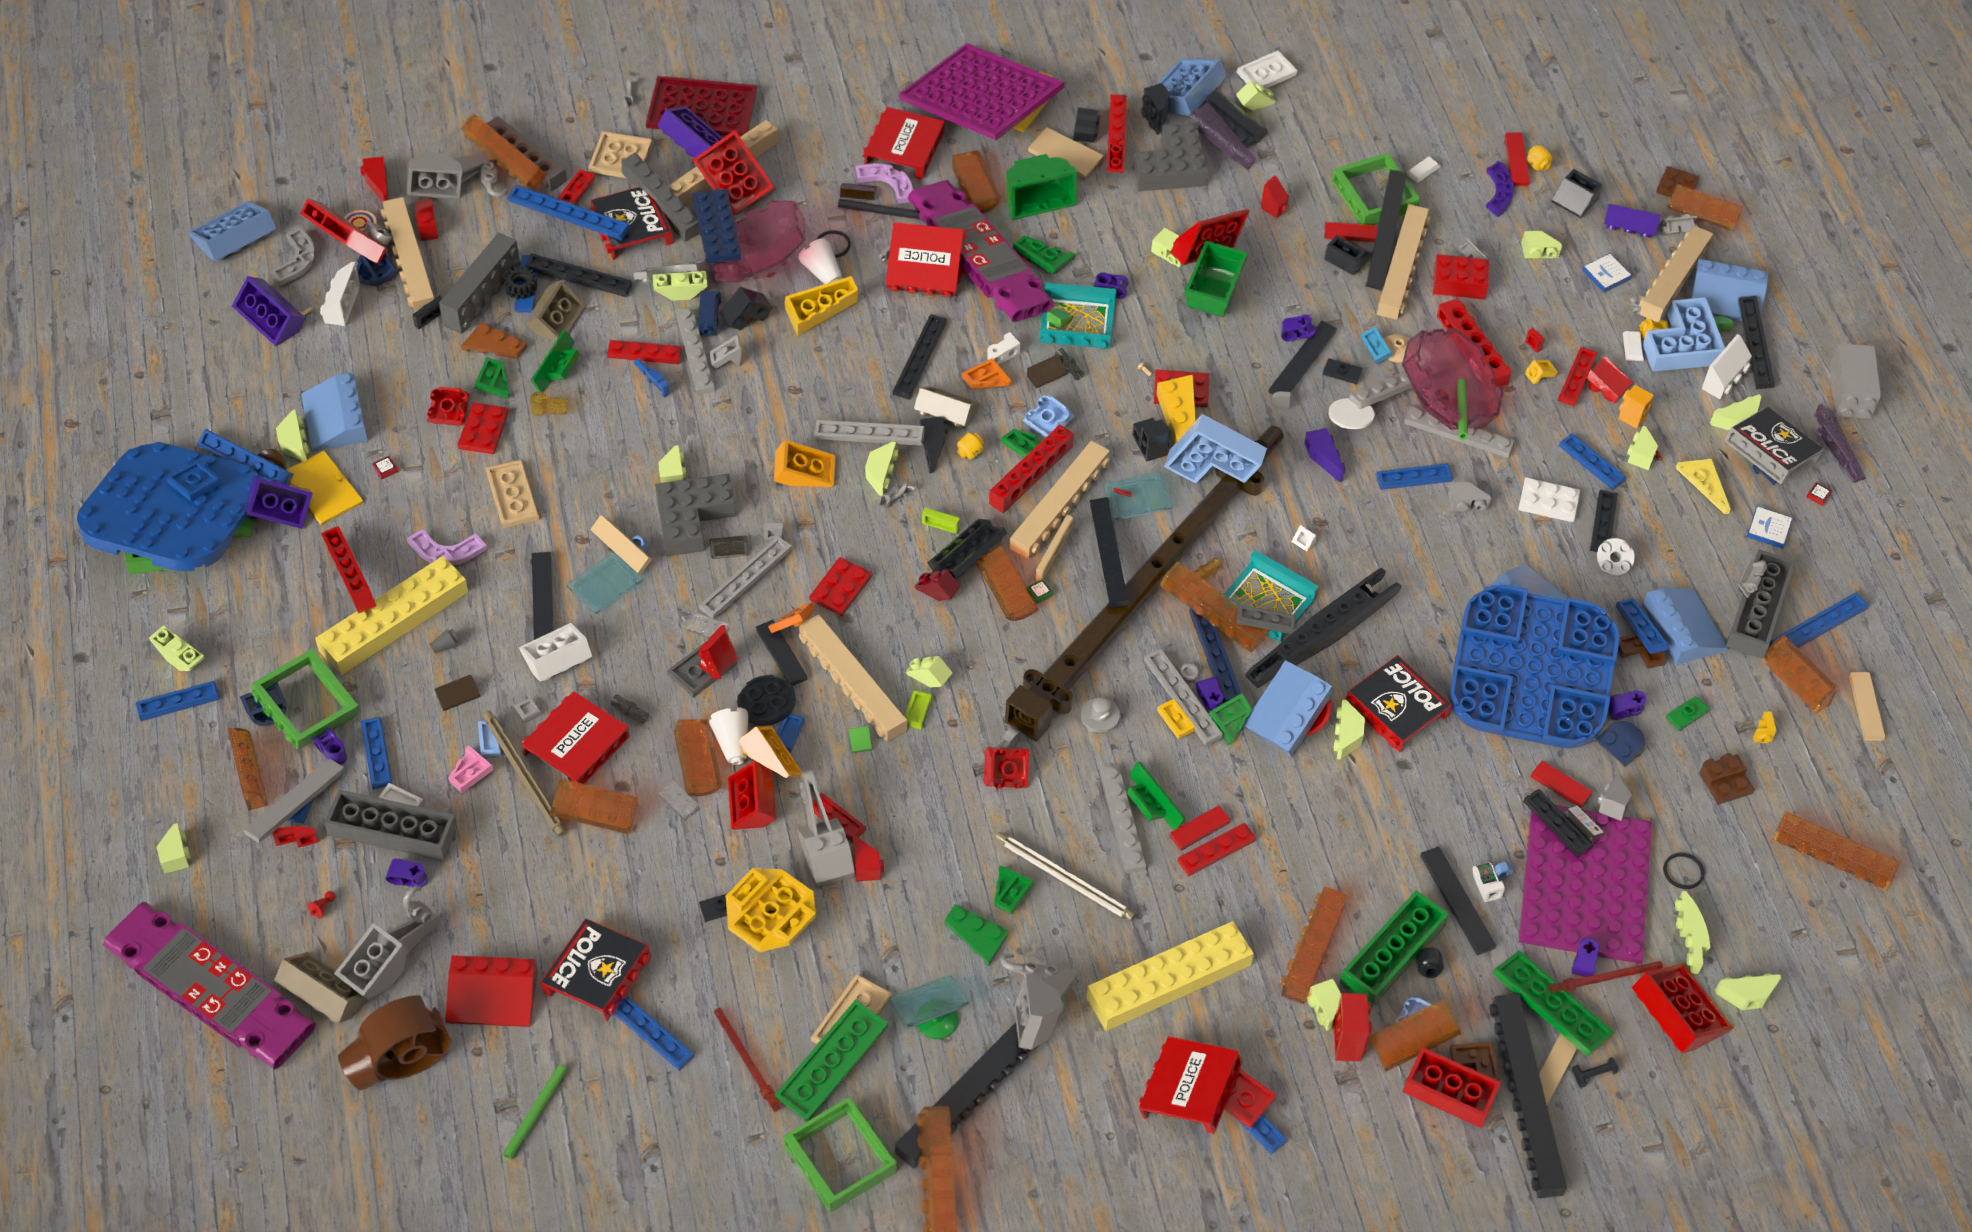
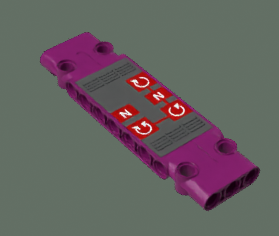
(984, 252)
(209, 985)

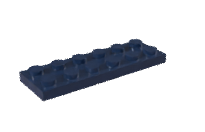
(716, 226)

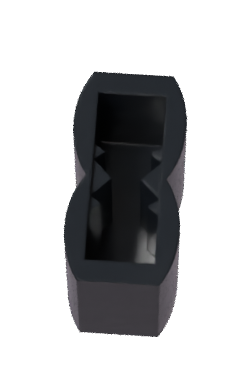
(1085, 124)

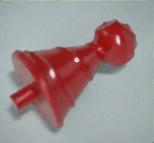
(318, 907)

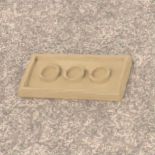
(1058, 145)
(512, 494)
(861, 989)

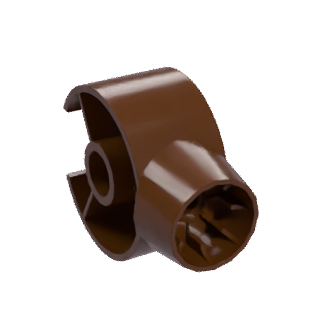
(395, 1043)

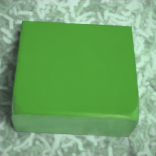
(1058, 317)
(1723, 323)
(244, 529)
(860, 739)

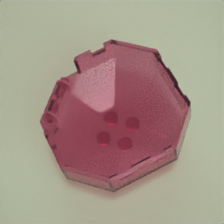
(765, 242)
(1437, 362)

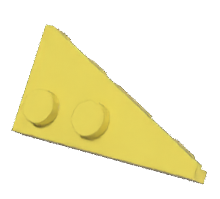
(1705, 479)

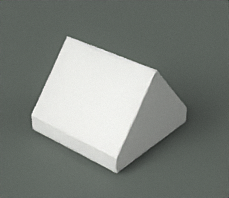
(1304, 538)

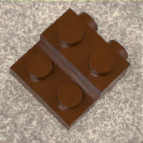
(1726, 778)

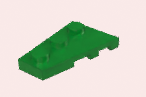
(1048, 258)
(980, 934)

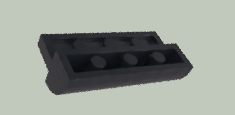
(1240, 122)
(967, 547)

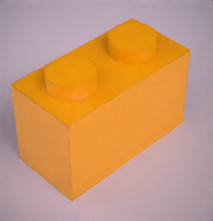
(1635, 406)

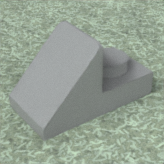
(727, 351)

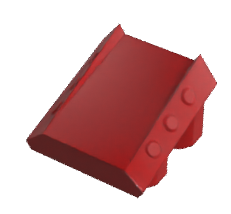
(1608, 380)
(448, 406)
(717, 653)
(1006, 767)

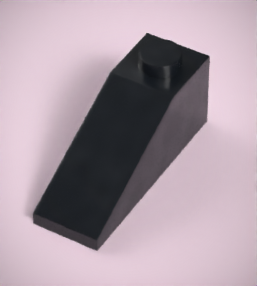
(933, 439)

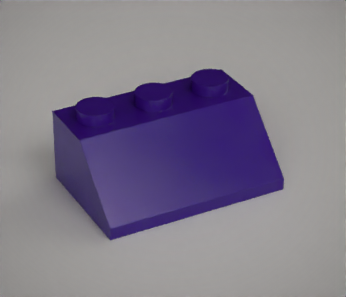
(1631, 220)
(278, 501)

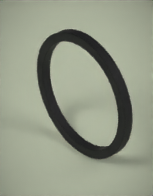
(839, 233)
(1690, 857)

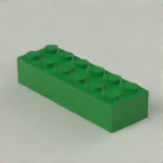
(1394, 947)

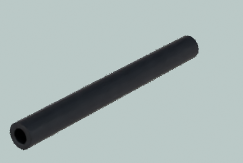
(881, 209)

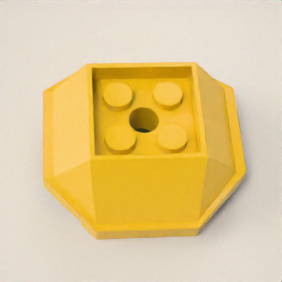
(765, 892)

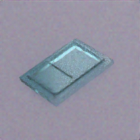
(1147, 496)
(604, 582)
(929, 1001)

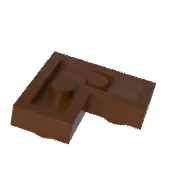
(1673, 177)
(1632, 645)
(1478, 1055)

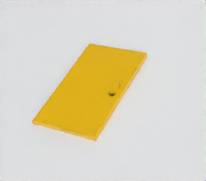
(323, 479)

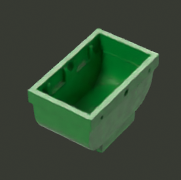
(1040, 184)
(1214, 278)

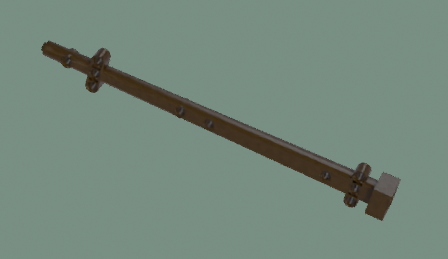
(1030, 705)

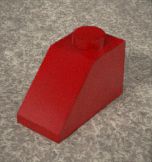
(1274, 198)
(867, 861)

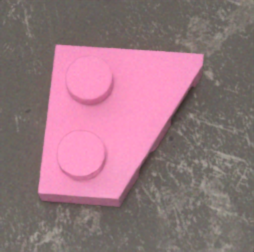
(469, 770)

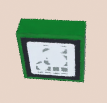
(1040, 591)

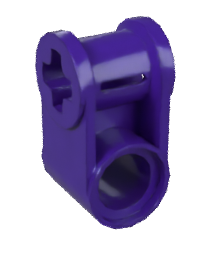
(1111, 281)
(1296, 328)
(1210, 693)
(1626, 705)
(331, 746)
(406, 873)
(1585, 963)

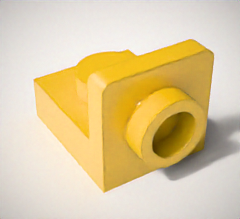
(1649, 324)
(1540, 369)
(1766, 729)

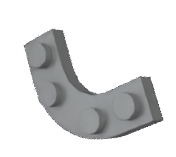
(301, 261)
(693, 266)

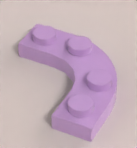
(886, 173)
(455, 554)

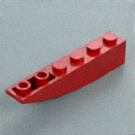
(1116, 133)
(342, 230)

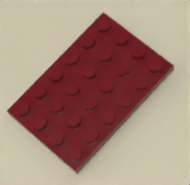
(719, 104)

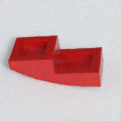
(302, 835)

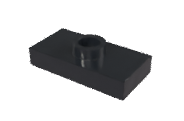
(427, 313)
(1342, 371)
(713, 908)

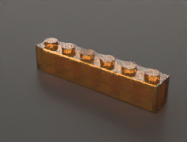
(502, 150)
(1211, 605)
(1836, 850)
(1313, 945)
(937, 1169)

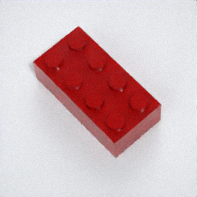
(1451, 1087)

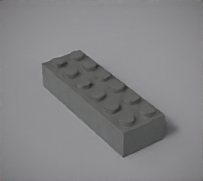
(479, 283)
(1760, 611)
(391, 825)

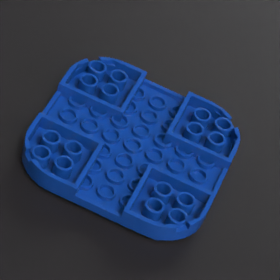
(149, 518)
(1534, 667)

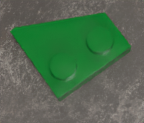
(492, 378)
(1020, 442)
(1231, 716)
(1011, 889)

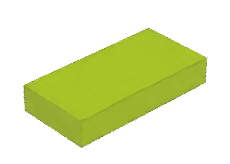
(940, 520)
(917, 709)

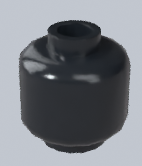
(1430, 962)

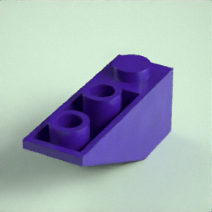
(1322, 450)

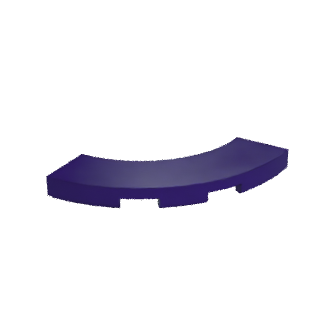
(1504, 188)

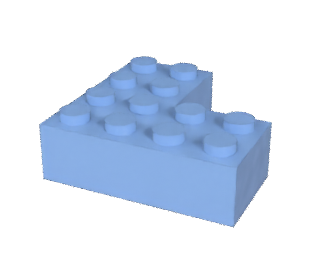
(1690, 341)
(1215, 445)

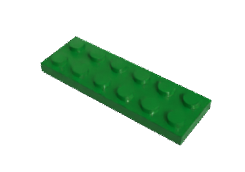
(1557, 1008)
(831, 1060)

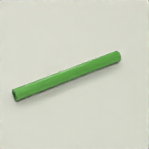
(1462, 409)
(534, 1112)

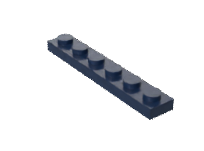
(1216, 656)

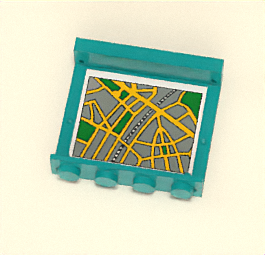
(1090, 312)
(1273, 588)

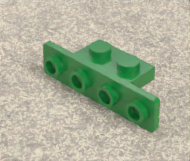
(557, 362)
(1152, 798)

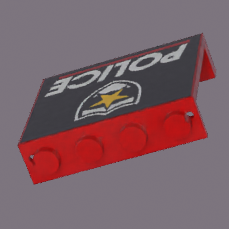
(638, 210)
(1397, 702)
(597, 967)

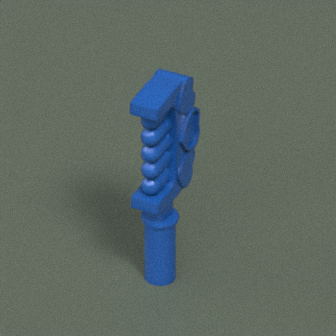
(654, 377)

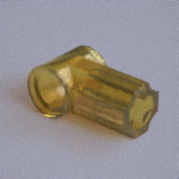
(542, 404)

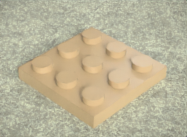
(613, 149)

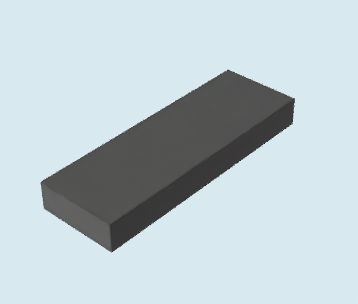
(1265, 619)

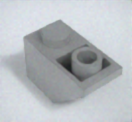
(1467, 497)
(1615, 799)

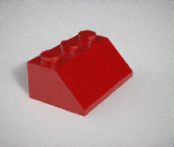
(751, 797)

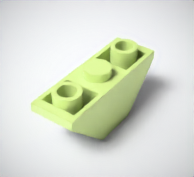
(680, 285)
(1735, 413)
(292, 437)
(880, 466)
(175, 649)
(1349, 729)
(1748, 991)

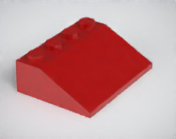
(734, 168)
(1219, 230)
(491, 990)
(1681, 1007)

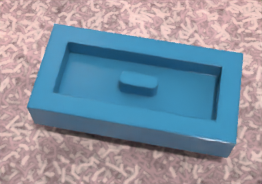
(1376, 345)

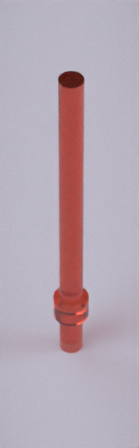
(1570, 983)
(765, 1090)

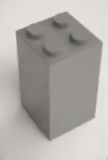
(1854, 381)

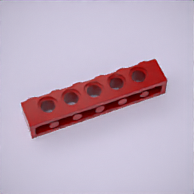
(1454, 315)
(1031, 468)
(348, 569)

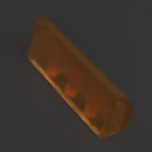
(975, 180)
(1705, 207)
(1007, 585)
(1800, 674)
(697, 757)
(248, 768)
(594, 806)
(1406, 1037)

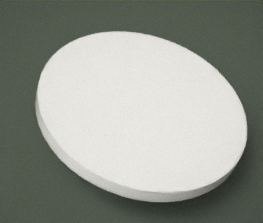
(1349, 416)

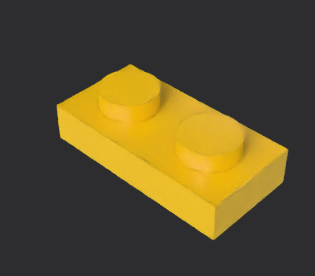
(1176, 719)

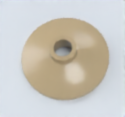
(1397, 345)

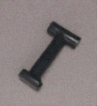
(1580, 1076)

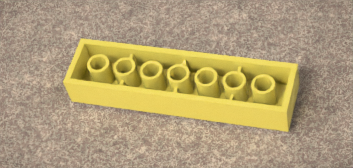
(394, 615)
(1169, 975)

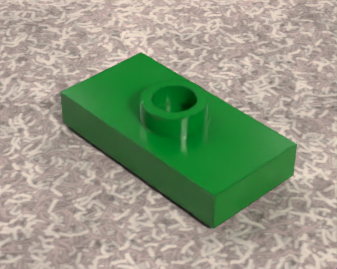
(1687, 713)

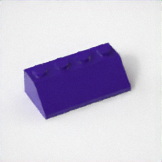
(688, 130)
(268, 310)

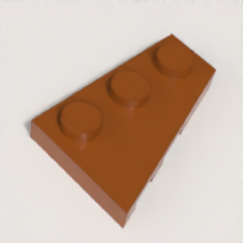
(489, 339)

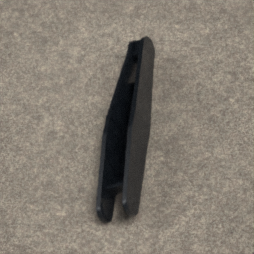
(1325, 627)

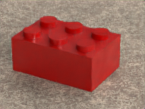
(1460, 276)
(1352, 1027)

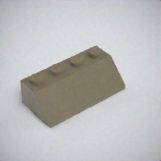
(319, 986)

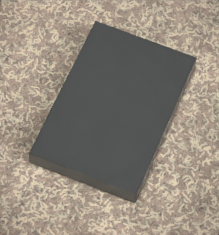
(690, 675)

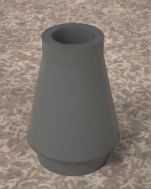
(445, 641)

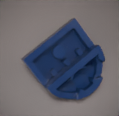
(373, 273)
(254, 709)
(1622, 741)

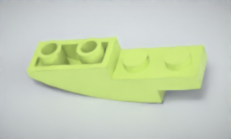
(1693, 927)

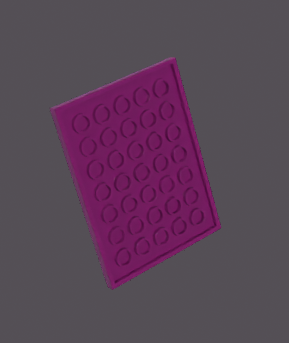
(981, 91)
(1590, 895)

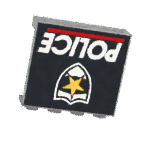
(1773, 444)

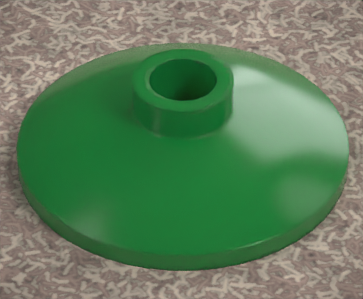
(940, 1027)

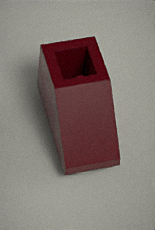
(938, 585)

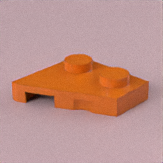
(986, 376)
(795, 617)

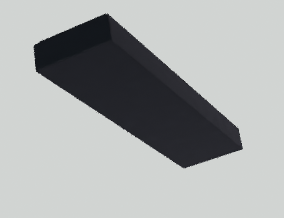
(1603, 518)
(781, 654)
(1558, 823)

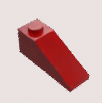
(375, 176)
(426, 219)

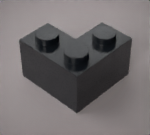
(743, 306)
(1151, 438)

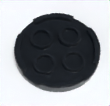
(767, 699)

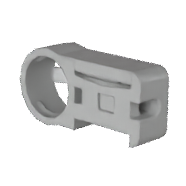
(378, 233)
(1009, 738)

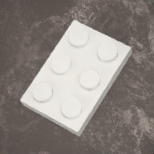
(1267, 70)
(1549, 499)

